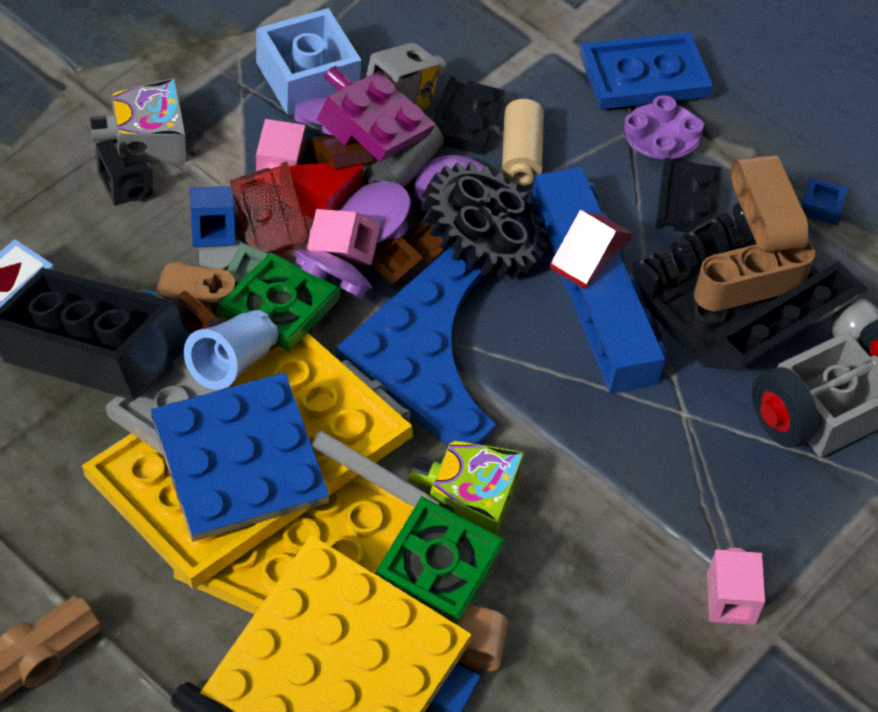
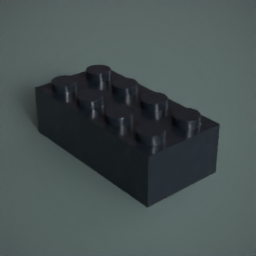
(90, 333)

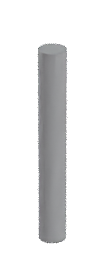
(368, 469)

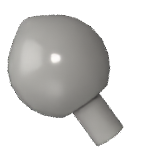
(853, 318)

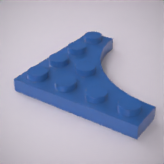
(412, 354)

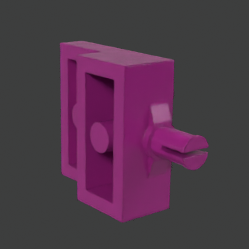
(372, 114)

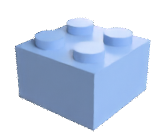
(299, 54)

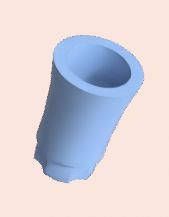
(225, 350)

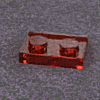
(270, 209)

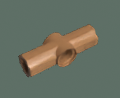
(34, 651)

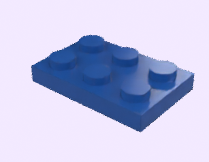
(644, 68)

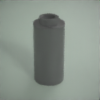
(406, 164)

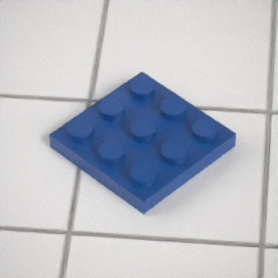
(239, 456)

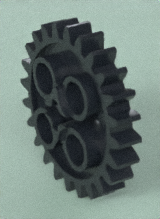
(484, 220)

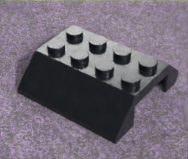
(741, 333)

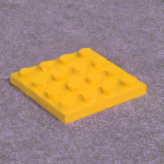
(355, 521)
(337, 644)

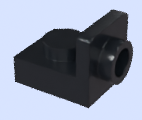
(120, 179)

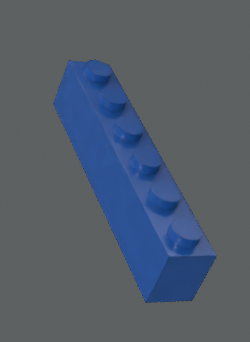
(610, 306)

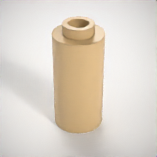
(522, 141)

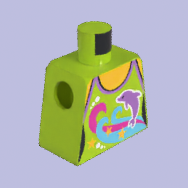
(471, 481)

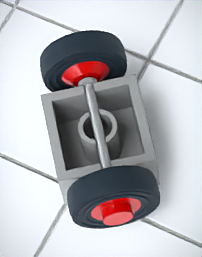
(822, 394)

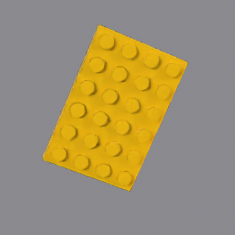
(328, 400)

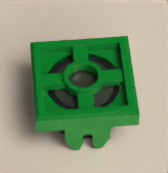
(288, 296)
(439, 561)

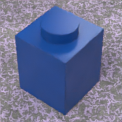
(212, 216)

